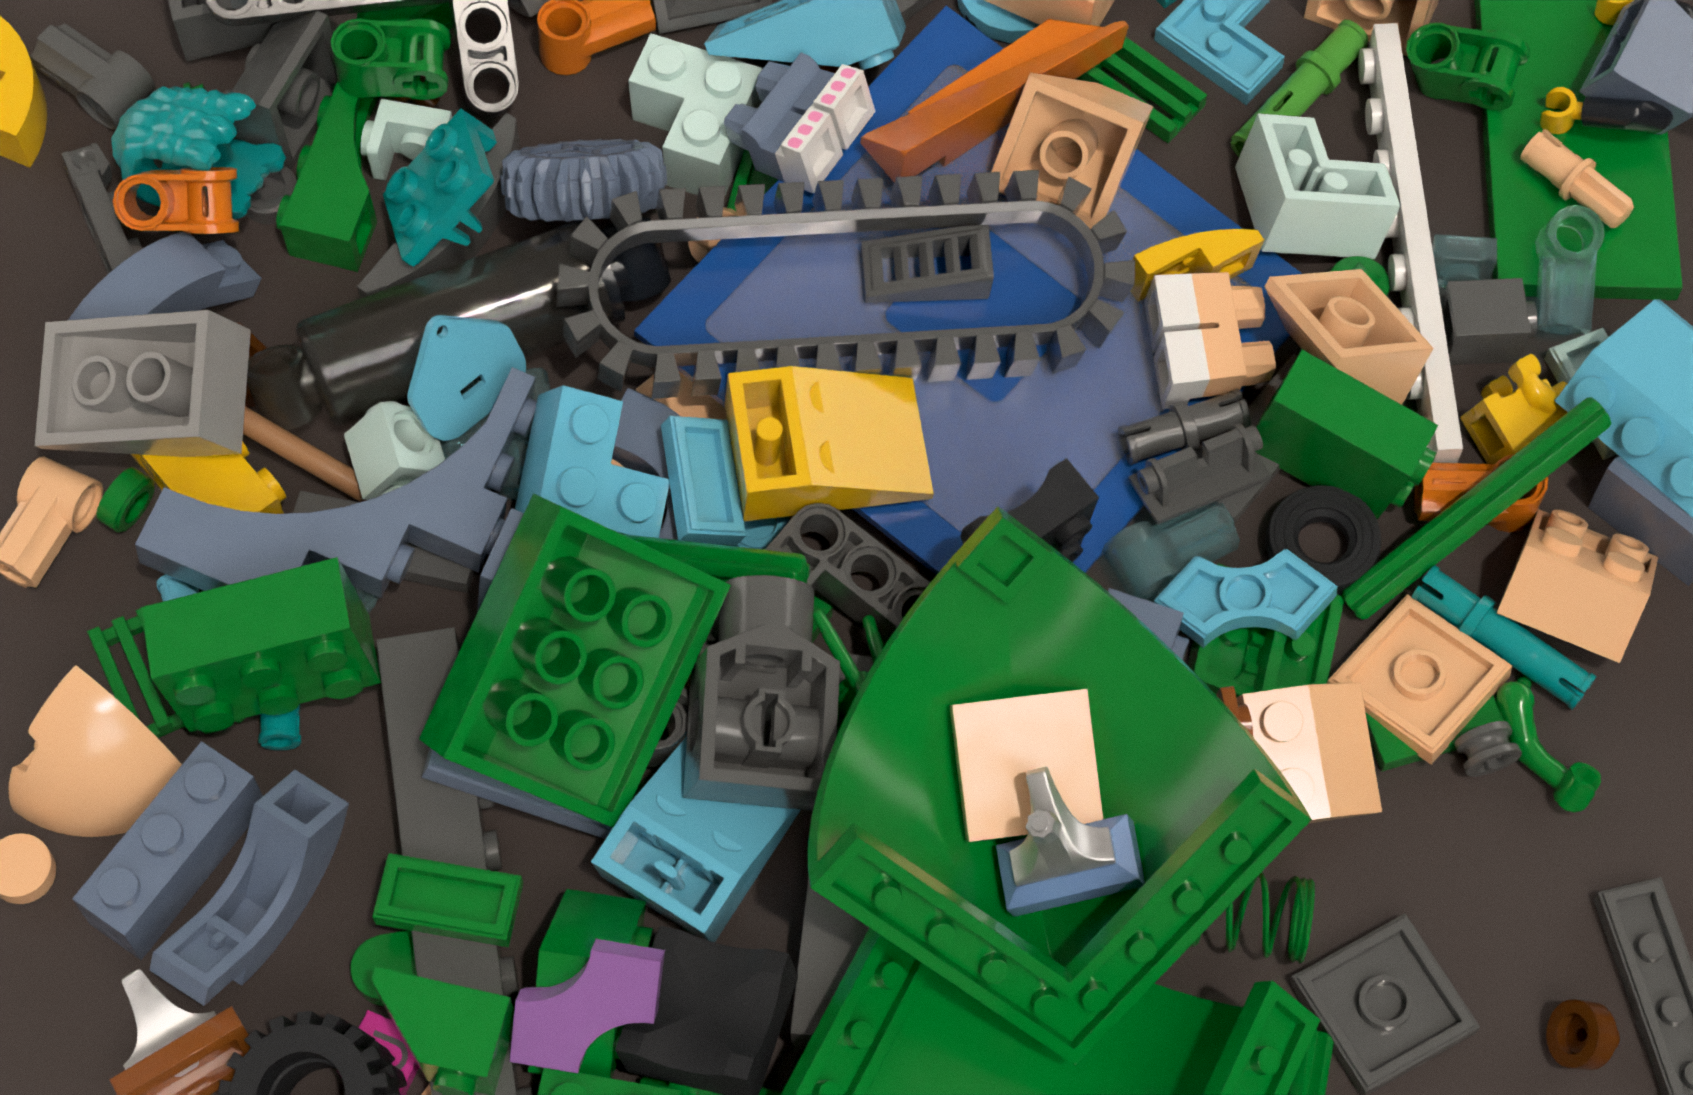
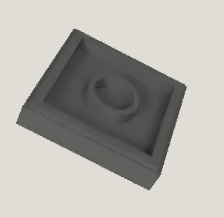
(1384, 1005)

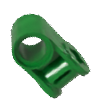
(393, 58)
(1476, 66)

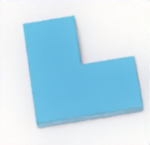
(1217, 45)

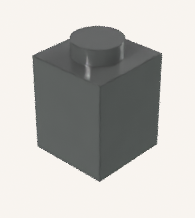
(1487, 320)

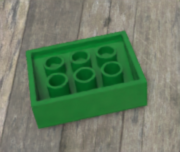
(574, 662)

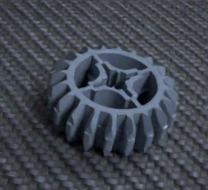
(580, 178)

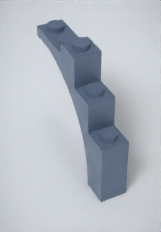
(440, 511)

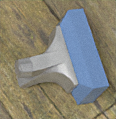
(1065, 858)

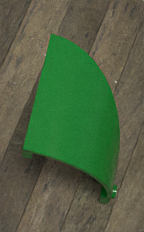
(1168, 753)

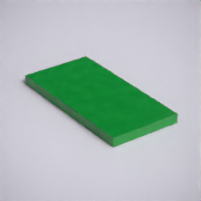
(1643, 252)

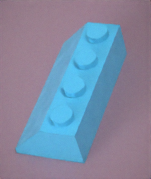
(1647, 389)

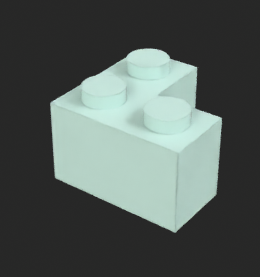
(690, 96)
(1308, 201)

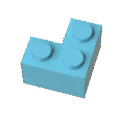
(572, 465)

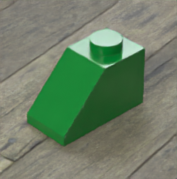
(450, 1029)

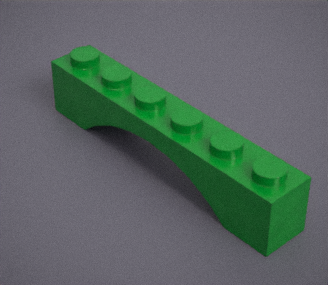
(331, 206)

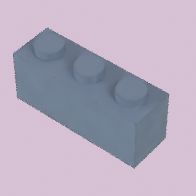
(169, 851)

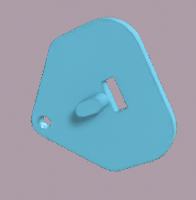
(453, 361)

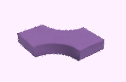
(562, 1020)

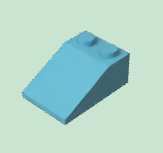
(823, 29)

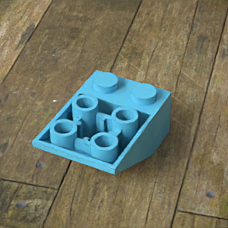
(689, 854)

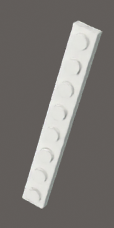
(1412, 264)

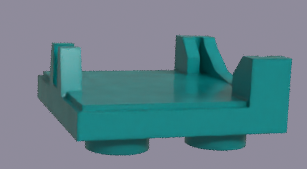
(440, 187)

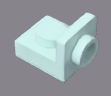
(398, 129)

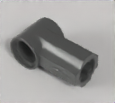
(100, 81)

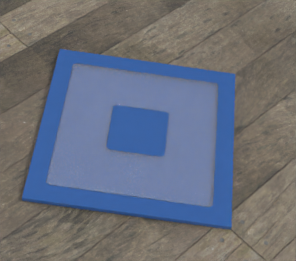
(981, 436)

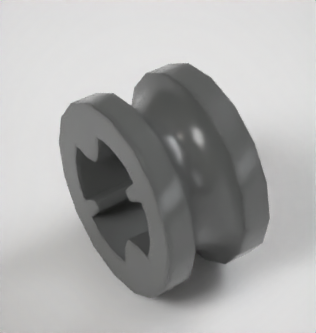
(1487, 748)

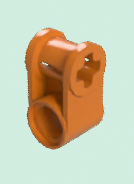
(189, 201)

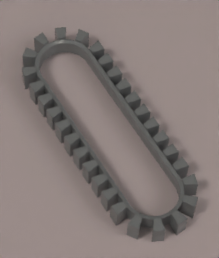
(1064, 346)

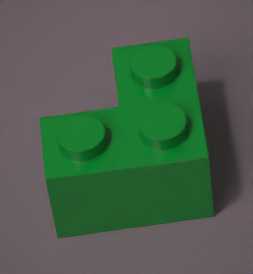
(567, 949)

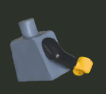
(1640, 74)

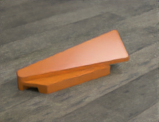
(988, 96)

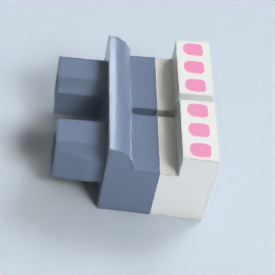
(801, 119)

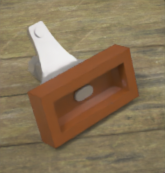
(177, 1048)

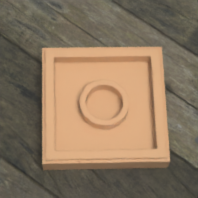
(1422, 677)
(1012, 735)

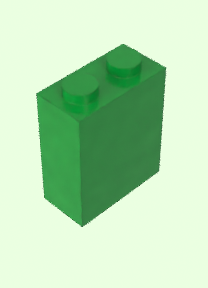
(1345, 435)

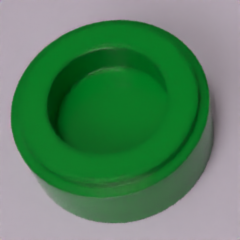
(125, 500)

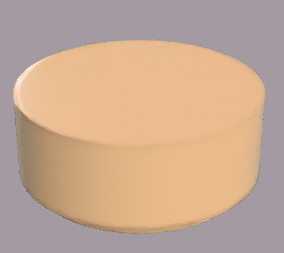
(25, 868)

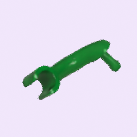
(1573, 786)

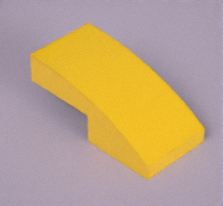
(1199, 252)

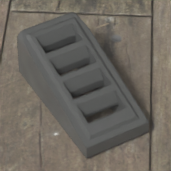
(946, 243)

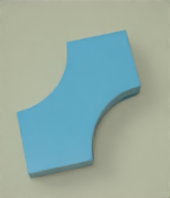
(1273, 595)

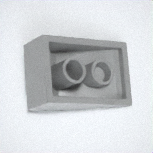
(144, 385)

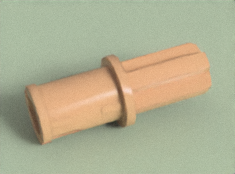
(1577, 178)

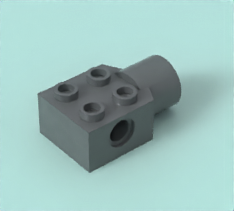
(762, 700)

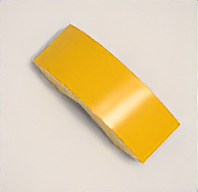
(21, 100)

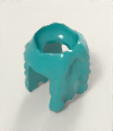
(197, 133)

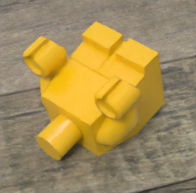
(1510, 419)

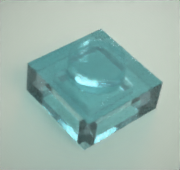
(1463, 258)

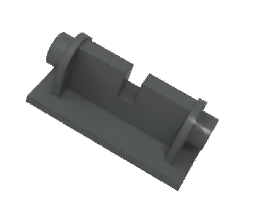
(1201, 475)

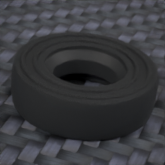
(1335, 507)

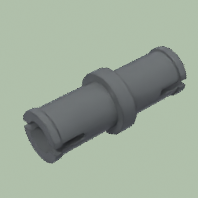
(1183, 426)

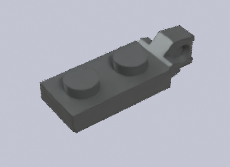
(89, 176)

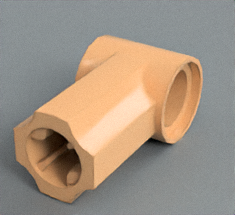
(50, 506)

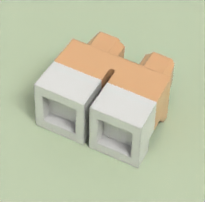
(1198, 339)

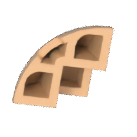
(89, 764)

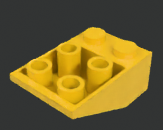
(824, 440)

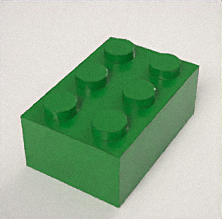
(261, 646)

